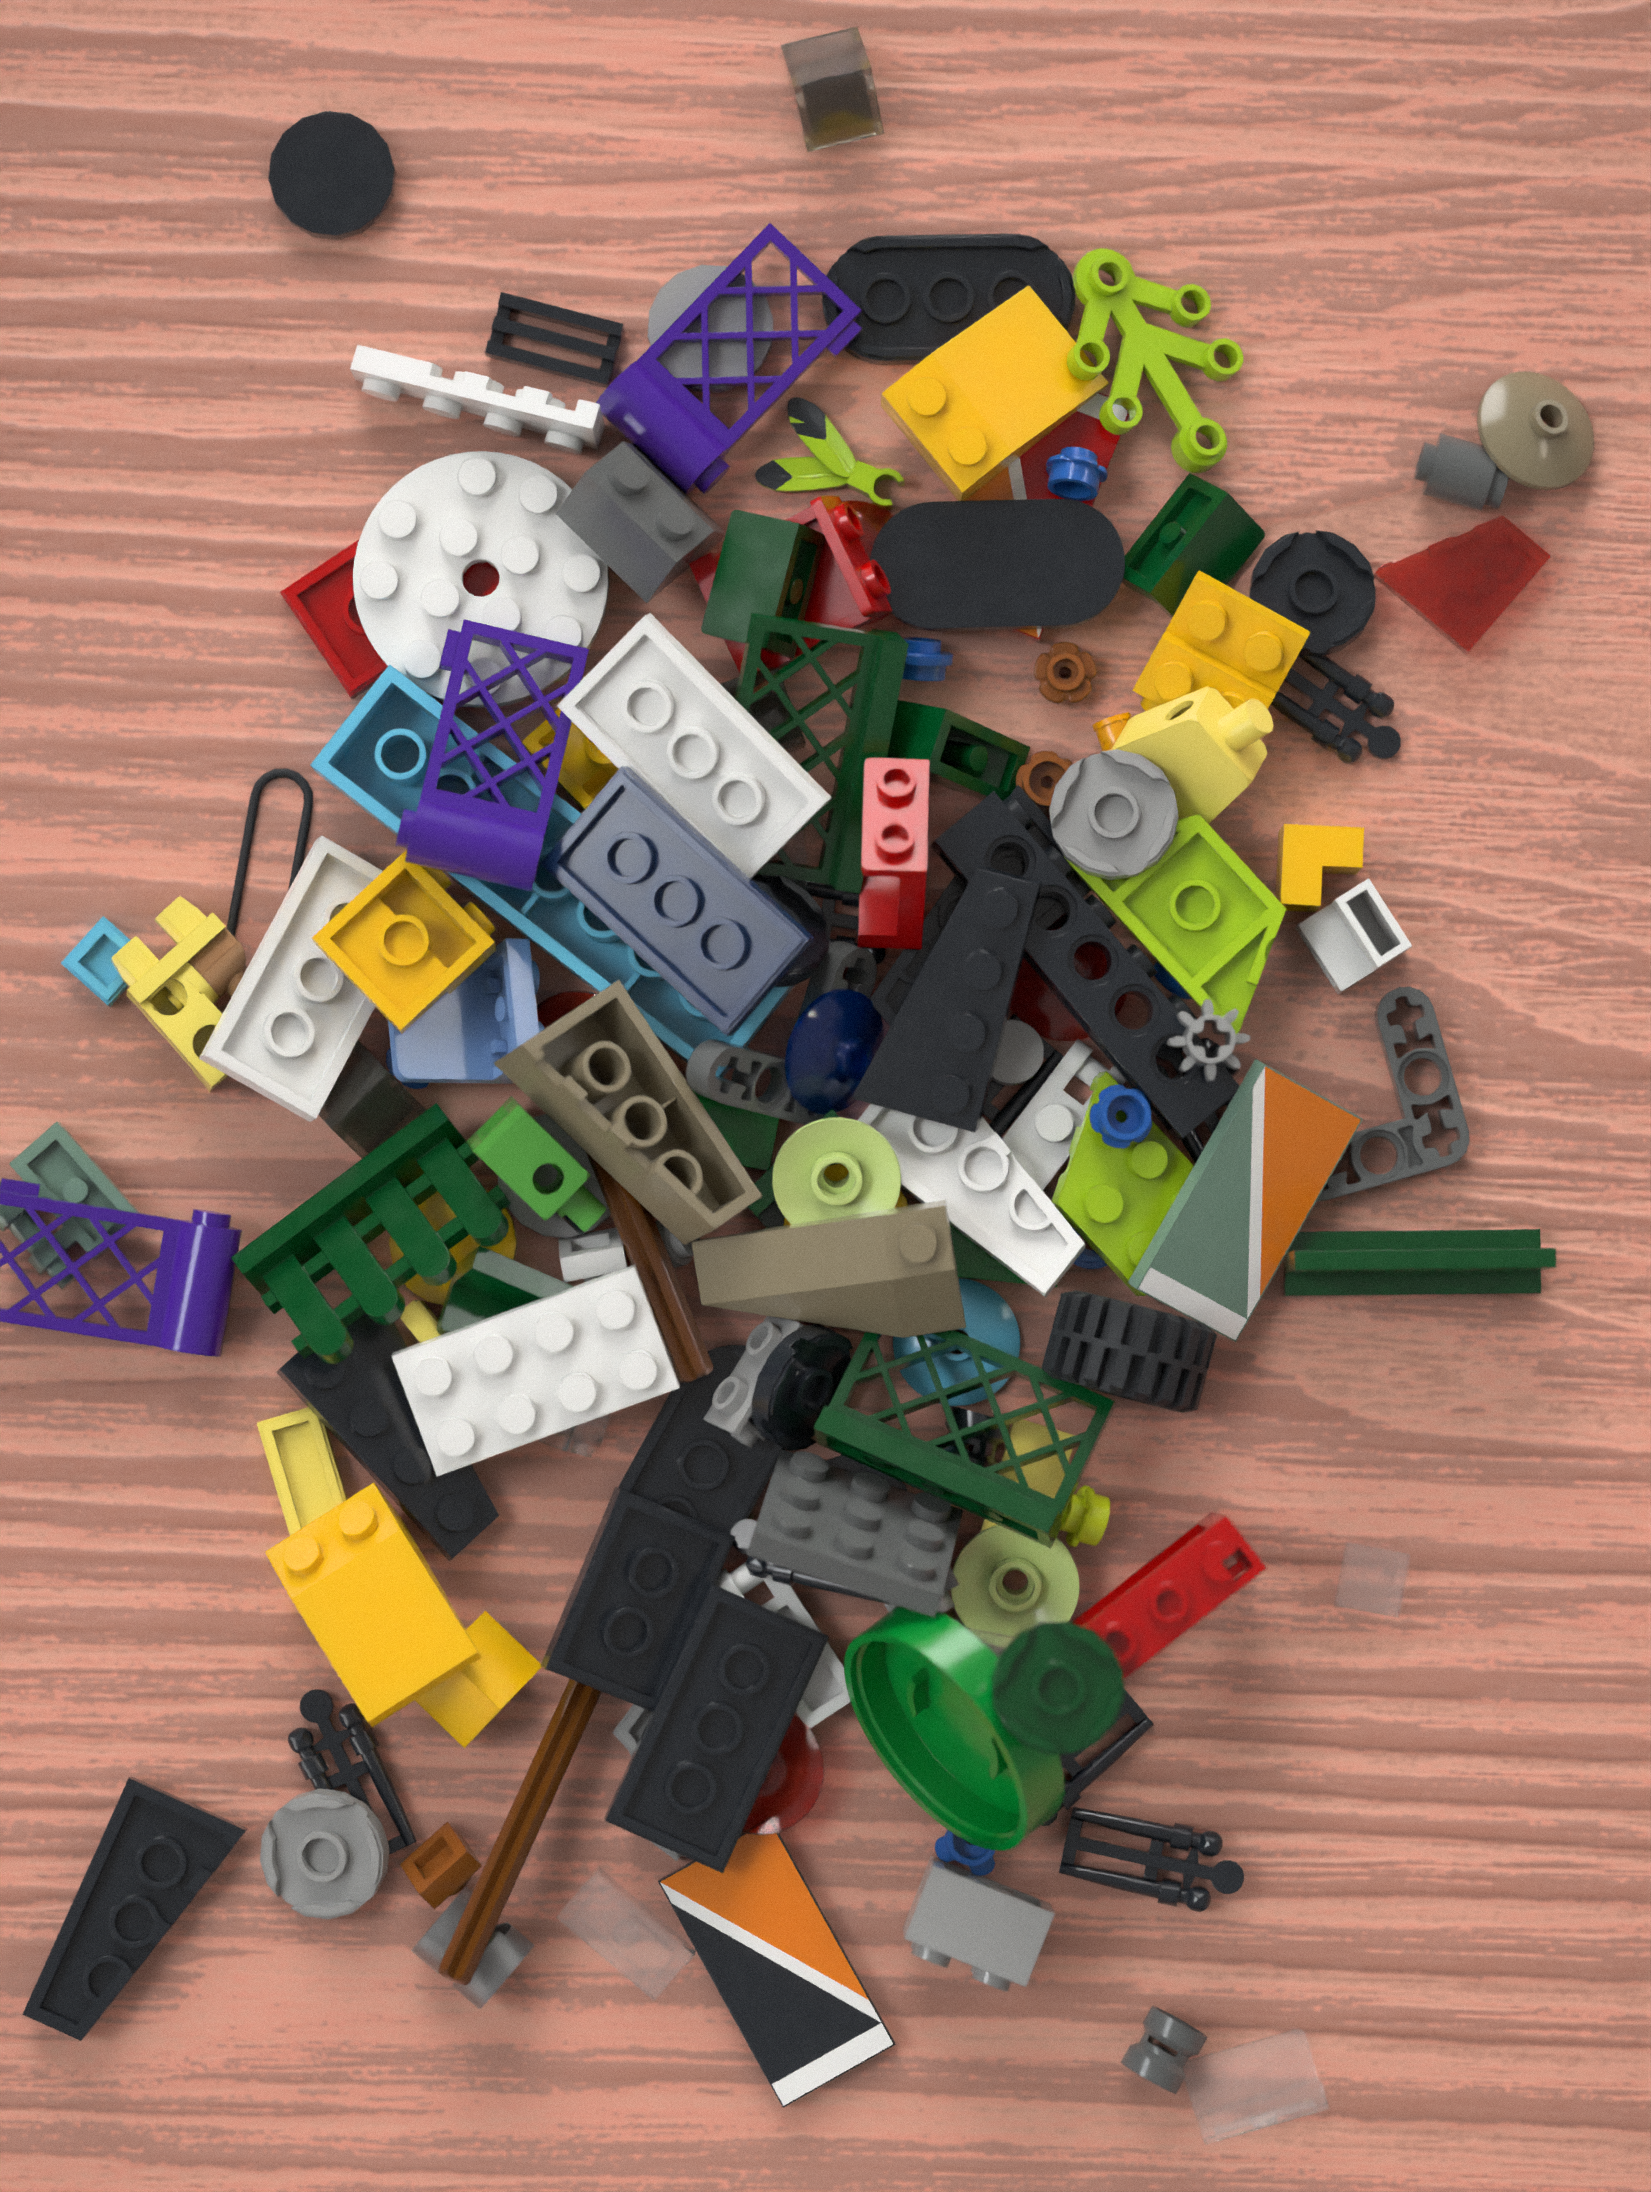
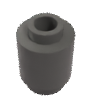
(1460, 473)

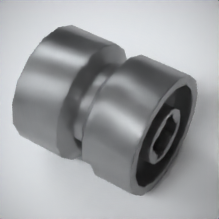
(501, 1957)

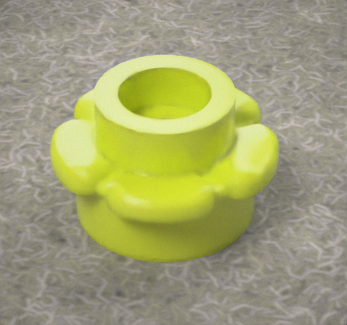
(1086, 1517)

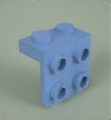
(473, 1024)

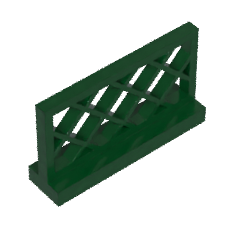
(865, 736)
(1416, 1262)
(946, 1474)

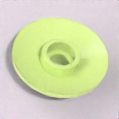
(805, 1191)
(991, 1606)

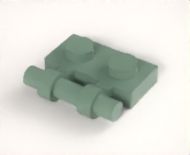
(64, 1175)

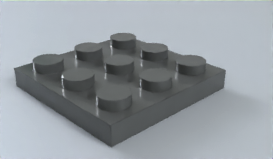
(856, 1531)

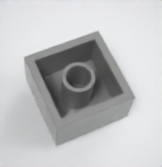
(977, 1924)

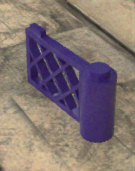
(670, 421)
(474, 834)
(190, 1282)

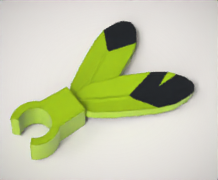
(833, 460)

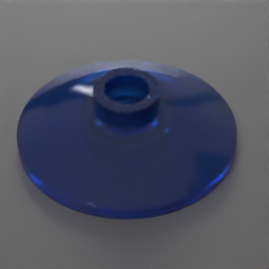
(832, 1050)

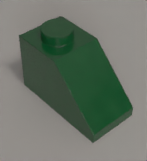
(958, 750)

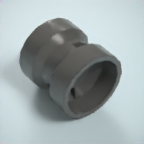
(1157, 2062)

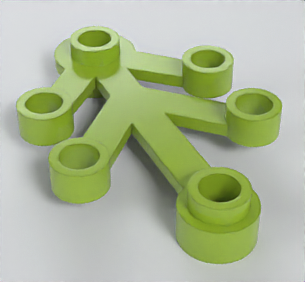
(1148, 350)

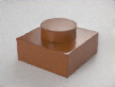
(441, 1865)

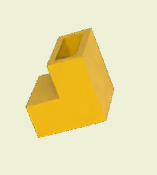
(1307, 853)
(482, 1689)

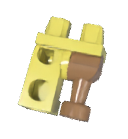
(185, 984)

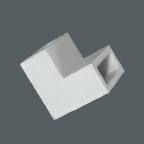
(1353, 936)

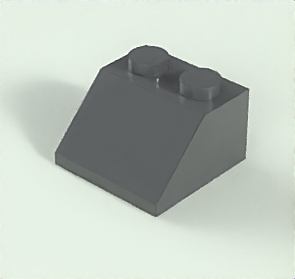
(638, 520)

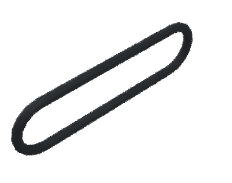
(249, 829)

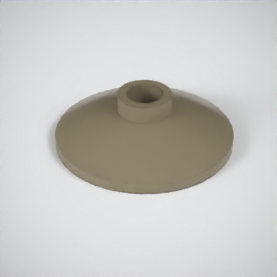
(1520, 441)

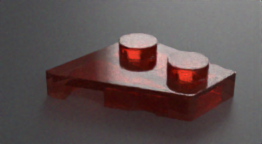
(1466, 579)

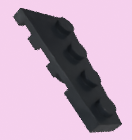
(133, 1892)

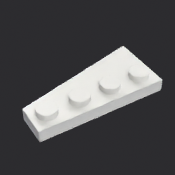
(533, 409)
(984, 1193)

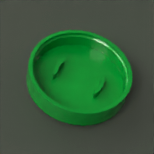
(932, 1721)

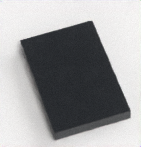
(635, 1598)

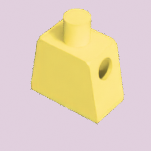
(1201, 748)

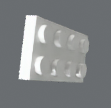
(694, 745)
(293, 1006)
(535, 1370)

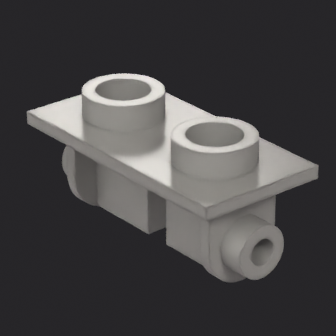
(733, 1397)

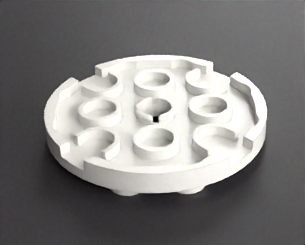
(466, 514)

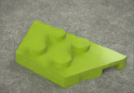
(1199, 917)
(1119, 1193)

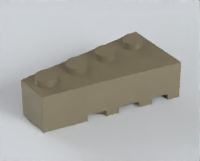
(633, 1113)

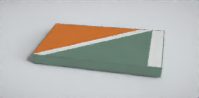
(1245, 1200)

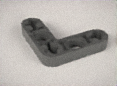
(750, 1063)
(1407, 1132)

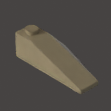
(855, 1272)

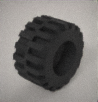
(1129, 1351)

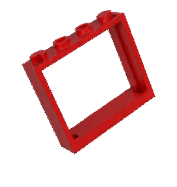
(1172, 1591)

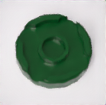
(1057, 1687)

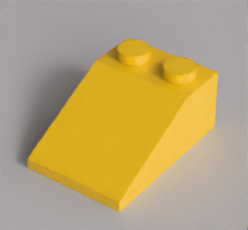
(990, 393)
(373, 1604)

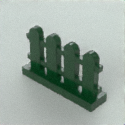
(354, 1210)

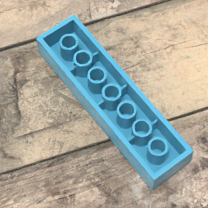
(381, 766)

